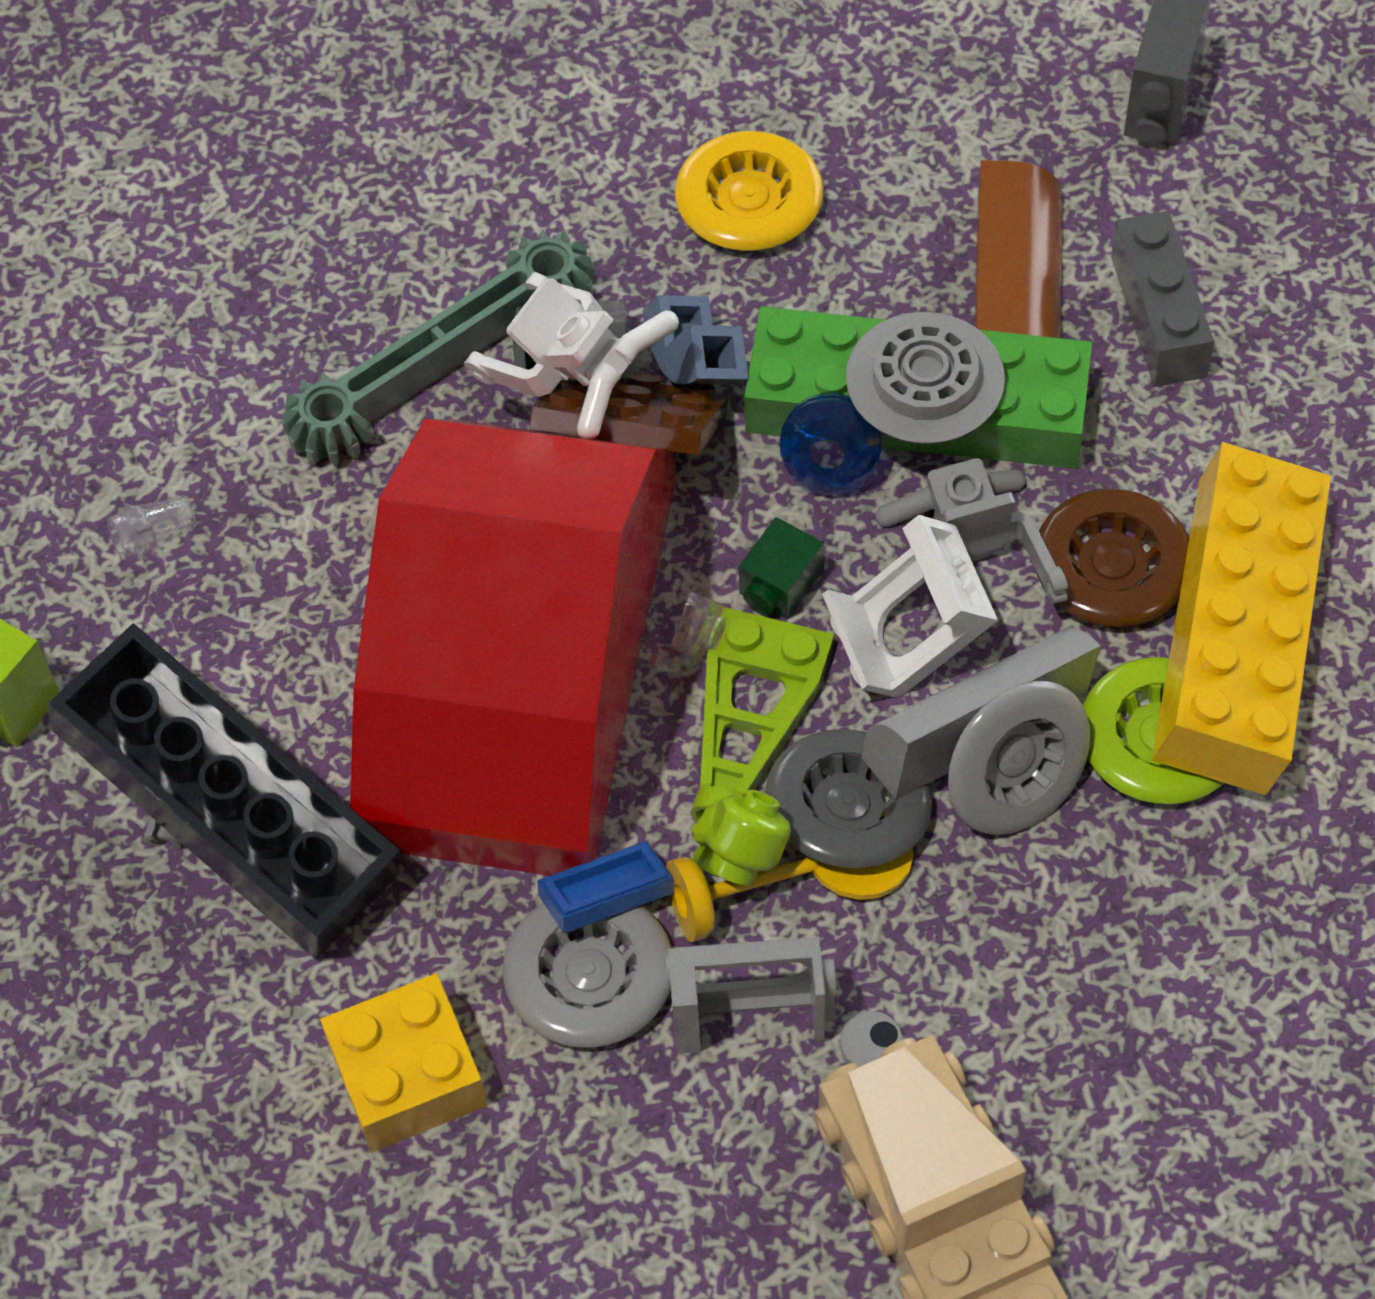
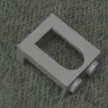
(809, 988)

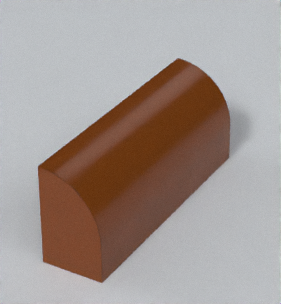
(1019, 250)

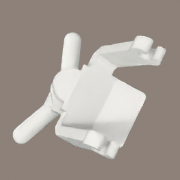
(570, 339)

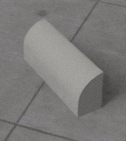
(921, 739)

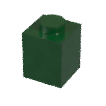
(780, 569)

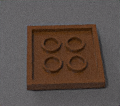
(639, 413)

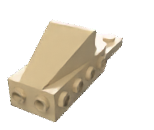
(935, 1178)

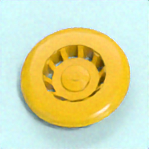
(749, 201)

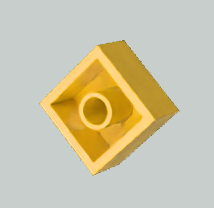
(404, 1062)

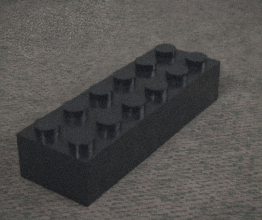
(224, 790)

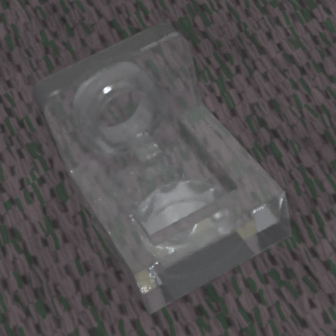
(697, 631)

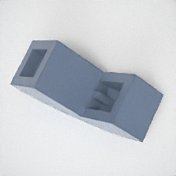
(698, 349)

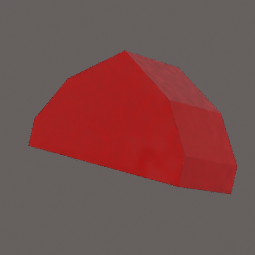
(503, 641)

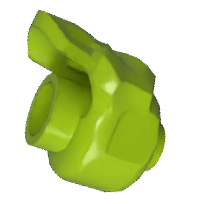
(741, 836)

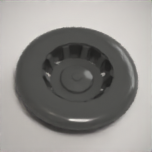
(844, 814)

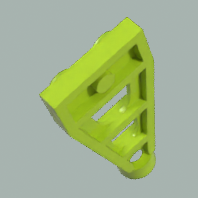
(763, 650)

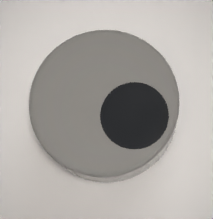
(867, 1037)

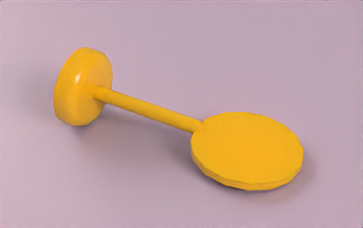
(694, 897)

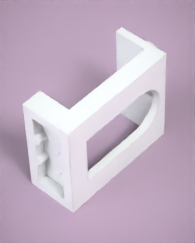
(944, 564)

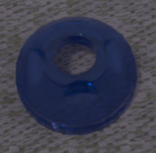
(836, 419)

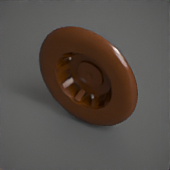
(1112, 565)

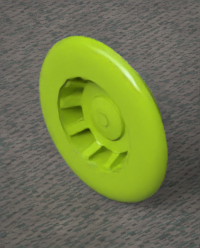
(1129, 763)

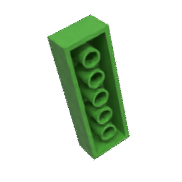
(1033, 424)

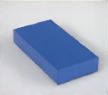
(605, 886)

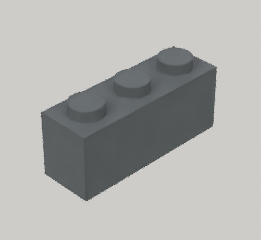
(1162, 299)

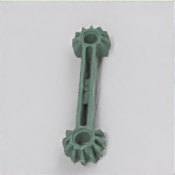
(425, 353)

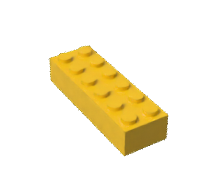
(1243, 620)

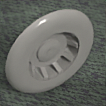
(926, 361)
(1022, 741)
(587, 977)

